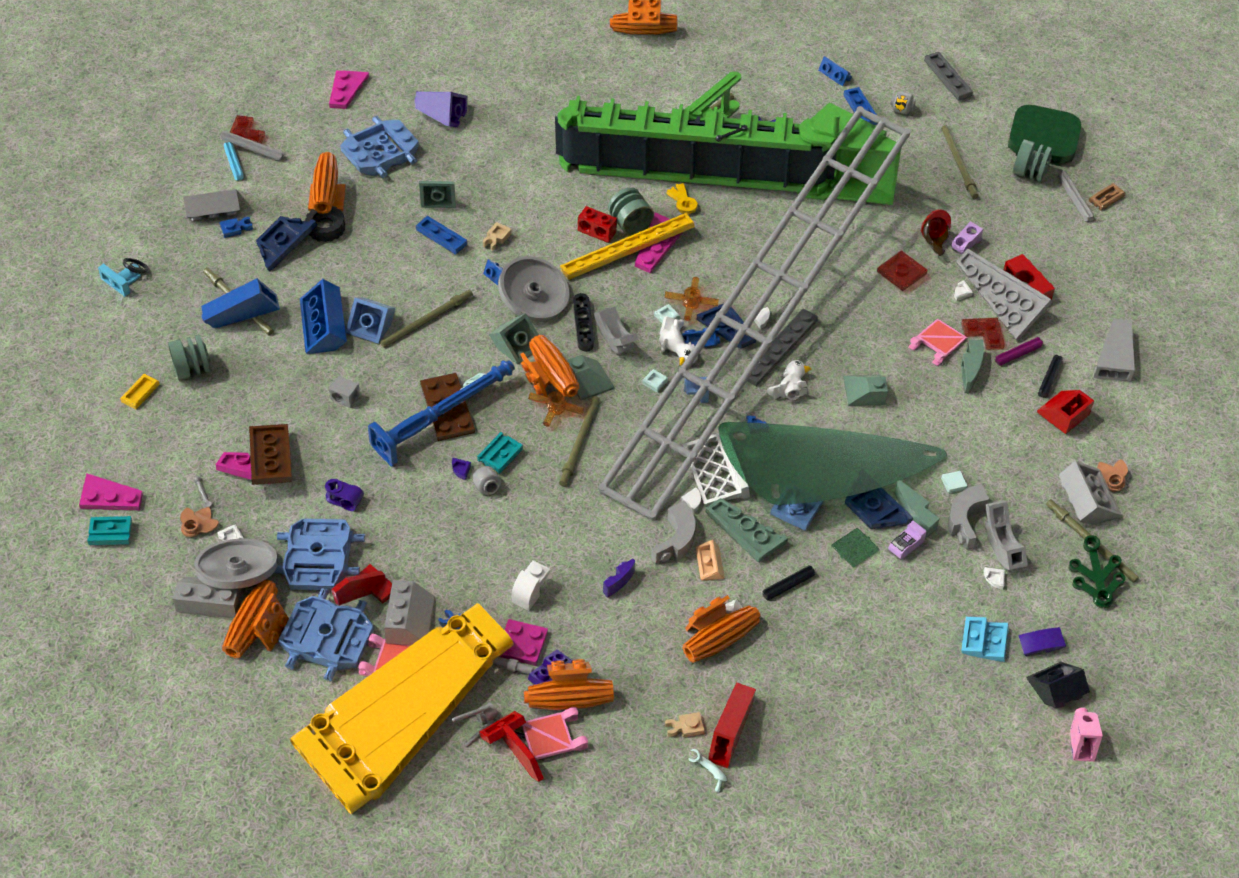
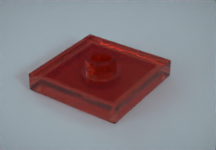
(902, 270)

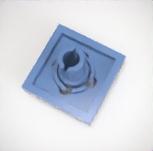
(800, 518)

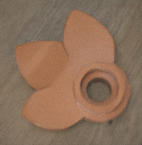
(1114, 474)
(199, 521)

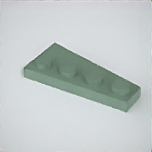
(745, 530)

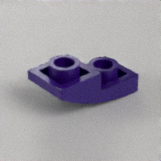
(624, 572)
(1042, 640)
(541, 674)

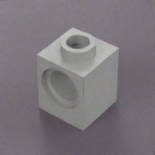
(344, 391)

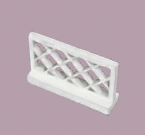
(740, 485)

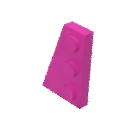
(345, 87)
(235, 464)
(109, 495)

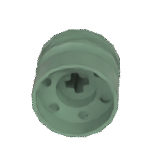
(1032, 160)
(631, 211)
(189, 357)

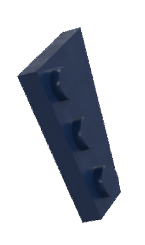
(724, 330)

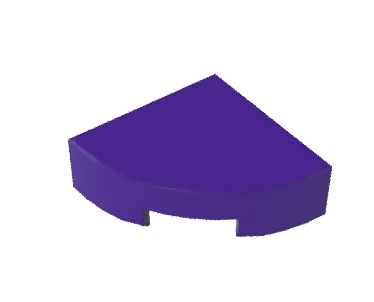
(461, 467)

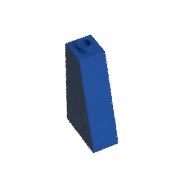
(240, 304)

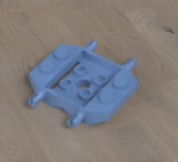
(364, 145)
(335, 540)
(303, 636)

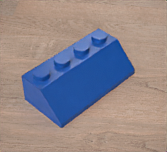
(322, 318)

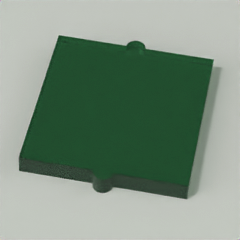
(855, 547)

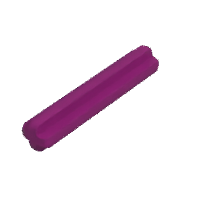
(1018, 351)

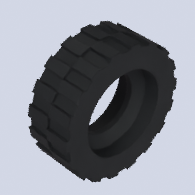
(329, 233)

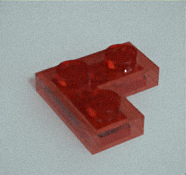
(242, 127)
(985, 327)

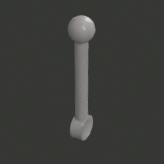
(197, 479)

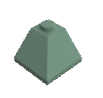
(437, 194)
(514, 337)
(590, 377)
(866, 389)

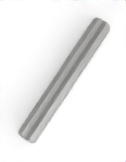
(252, 145)
(1075, 196)

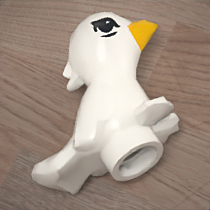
(674, 341)
(791, 385)

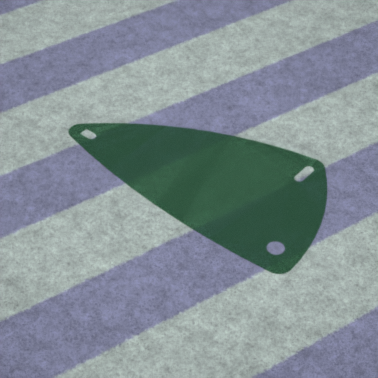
(819, 462)

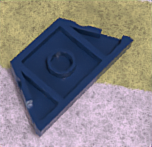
(282, 239)
(878, 509)

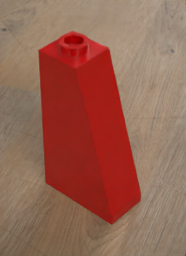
(731, 725)

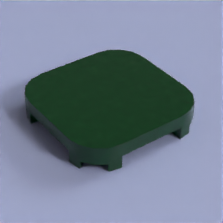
(1047, 128)

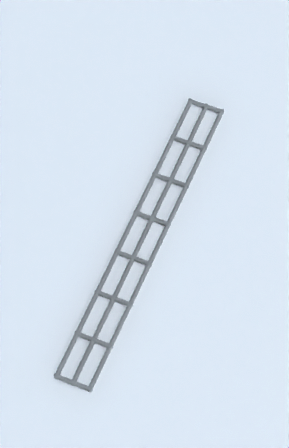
(668, 442)

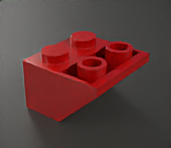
(1067, 409)

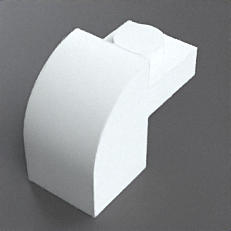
(528, 584)

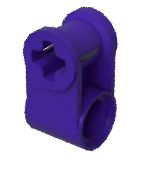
(345, 494)

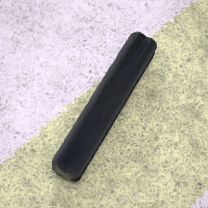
(1050, 376)
(788, 582)

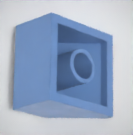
(369, 319)

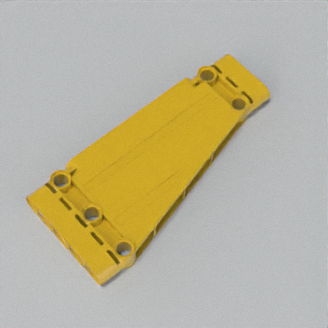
(399, 708)

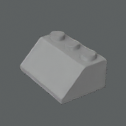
(211, 204)
(1089, 493)
(198, 598)
(408, 613)

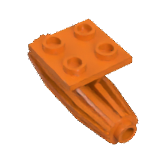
(644, 18)
(325, 190)
(549, 368)
(257, 617)
(718, 628)
(569, 688)

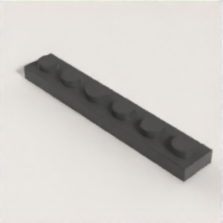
(783, 344)

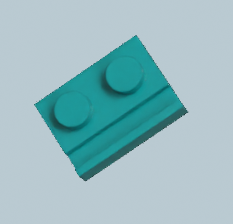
(500, 452)
(109, 530)

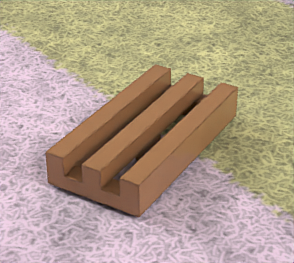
(1116, 195)

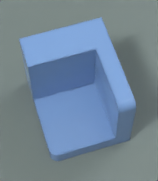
(692, 388)

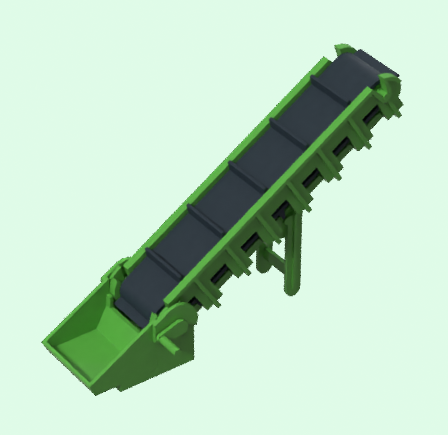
(685, 147)

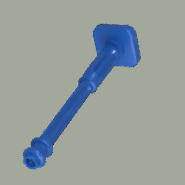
(386, 442)

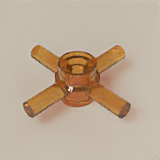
(691, 298)
(555, 404)

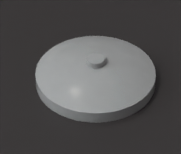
(533, 288)
(235, 563)

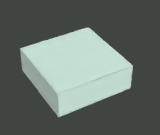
(666, 311)
(655, 380)
(954, 482)

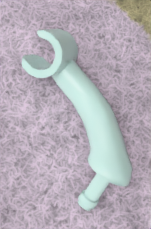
(718, 774)

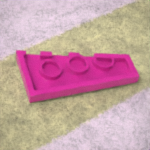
(652, 255)

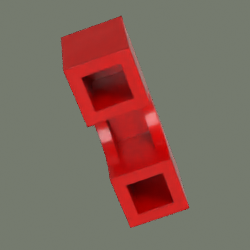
(1025, 271)

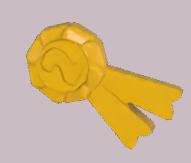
(684, 203)

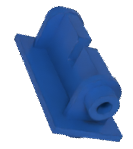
(834, 71)
(492, 271)
(694, 336)

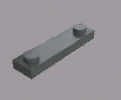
(948, 76)

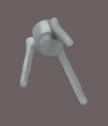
(484, 714)

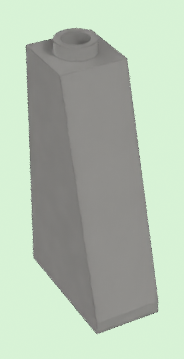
(1117, 355)

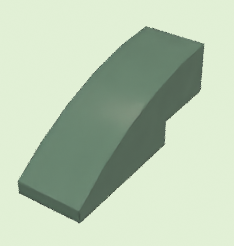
(971, 363)
(916, 507)

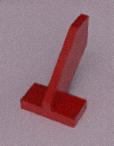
(368, 582)
(505, 729)

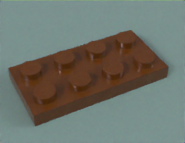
(457, 420)
(270, 454)

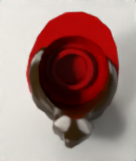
(937, 229)

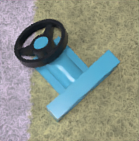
(123, 279)

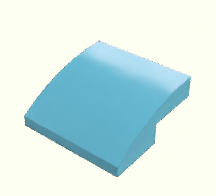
(985, 638)

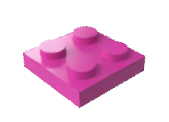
(527, 641)

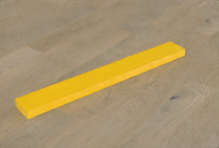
(627, 246)

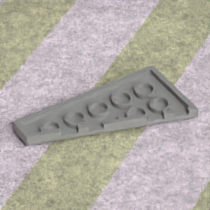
(1008, 297)

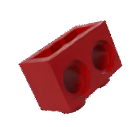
(597, 224)

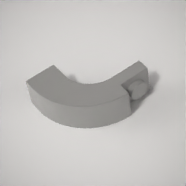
(613, 330)
(966, 503)
(683, 522)
(999, 532)

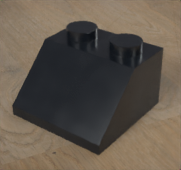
(1059, 684)

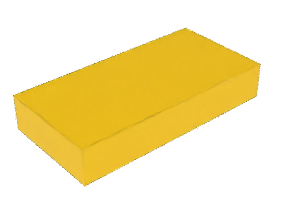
(140, 391)

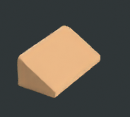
(709, 561)

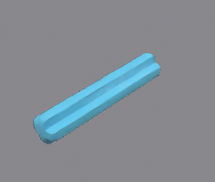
(233, 161)

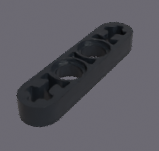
(583, 322)

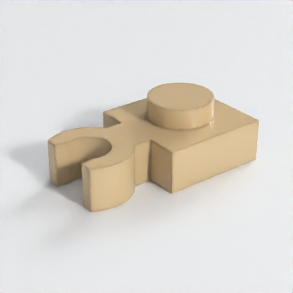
(497, 234)
(688, 724)

